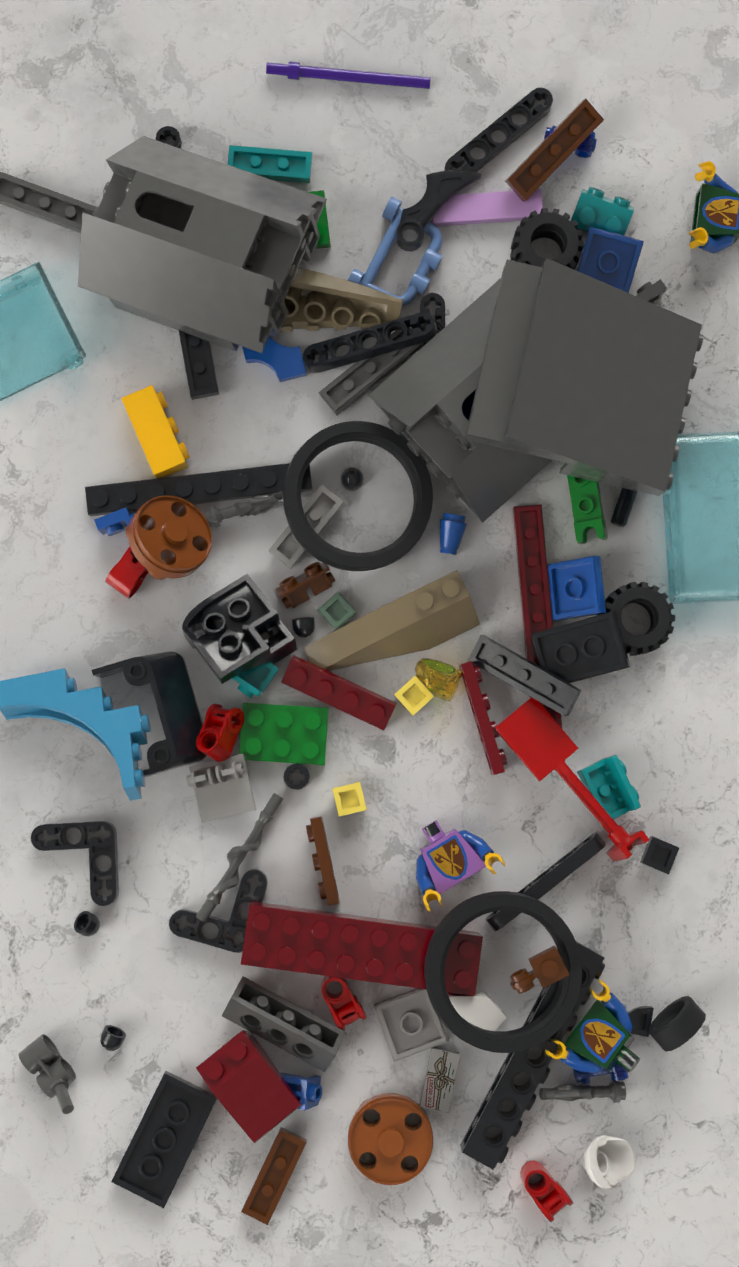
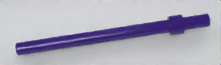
(295, 70)

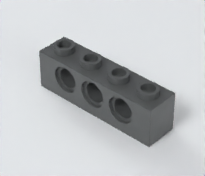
(284, 1024)

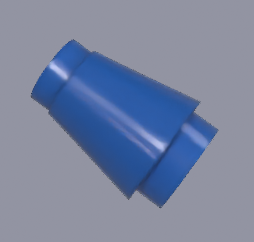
(451, 532)

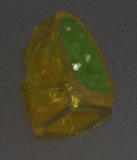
(438, 677)

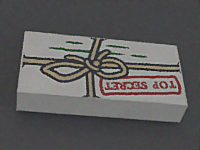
(439, 1079)

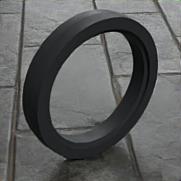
(395, 445)
(550, 1020)

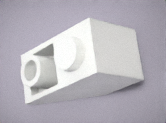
(478, 1010)

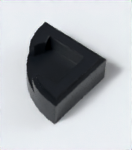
(641, 1020)

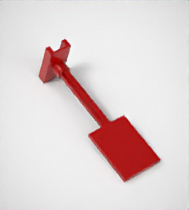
(544, 748)

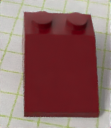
(249, 1085)

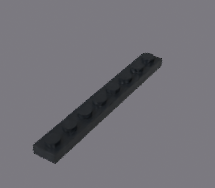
(192, 488)

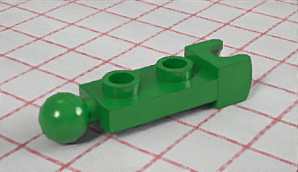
(586, 508)

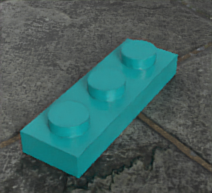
(272, 163)

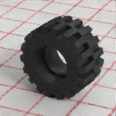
(550, 226)
(657, 608)

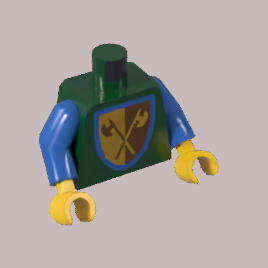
(715, 212)
(600, 1037)

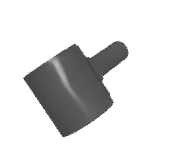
(54, 1070)

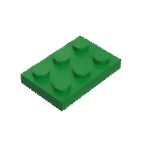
(284, 733)

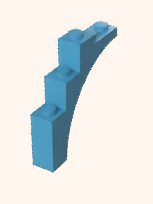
(56, 698)

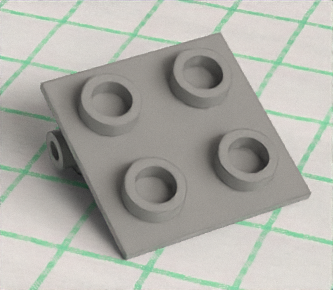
(222, 788)

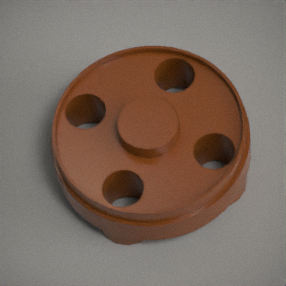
(172, 533)
(390, 1139)

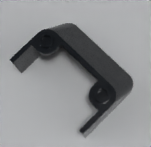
(175, 706)

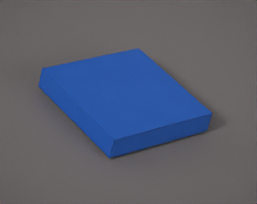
(610, 258)
(576, 588)

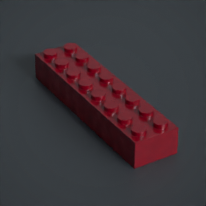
(354, 947)

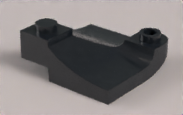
(237, 630)

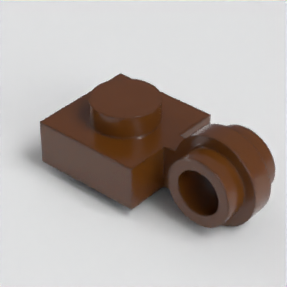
(546, 967)

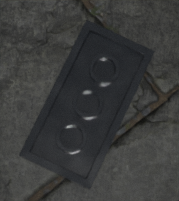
(164, 1139)

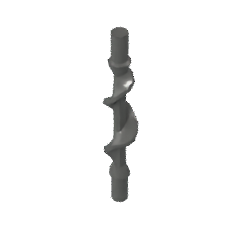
(236, 856)

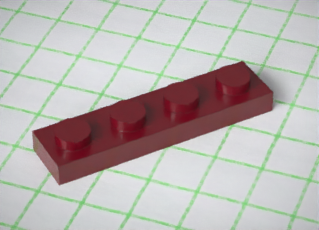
(338, 692)
(480, 705)

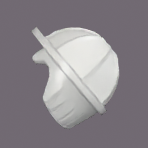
(609, 1161)

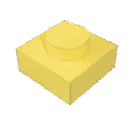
(413, 695)
(349, 799)

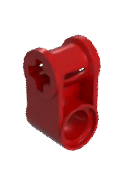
(127, 575)
(219, 732)
(343, 1005)
(546, 1193)

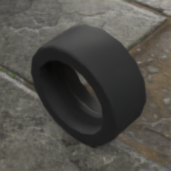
(677, 1023)

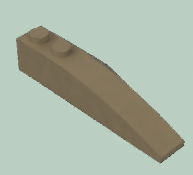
(333, 302)
(400, 627)

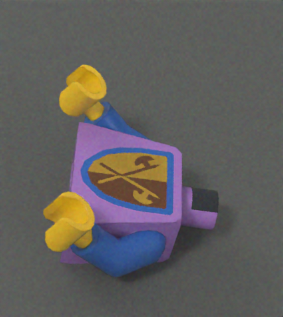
(450, 860)

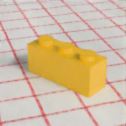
(156, 432)

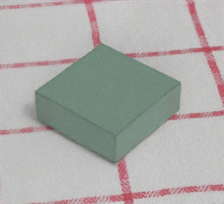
(337, 611)

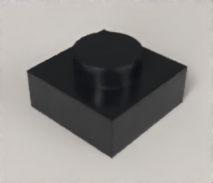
(659, 855)

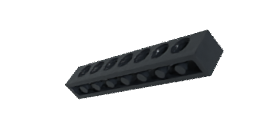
(494, 1150)

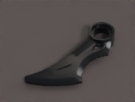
(439, 190)

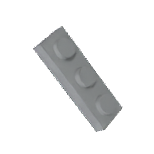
(319, 512)

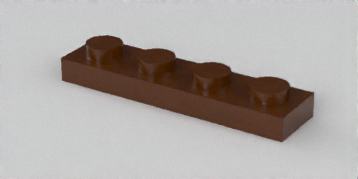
(554, 150)

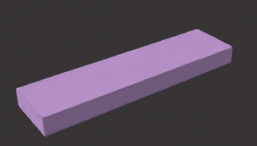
(487, 208)

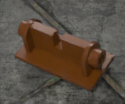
(295, 588)

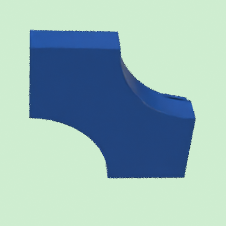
(283, 360)

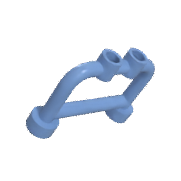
(429, 261)

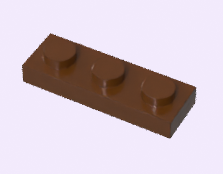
(322, 861)
(274, 1176)

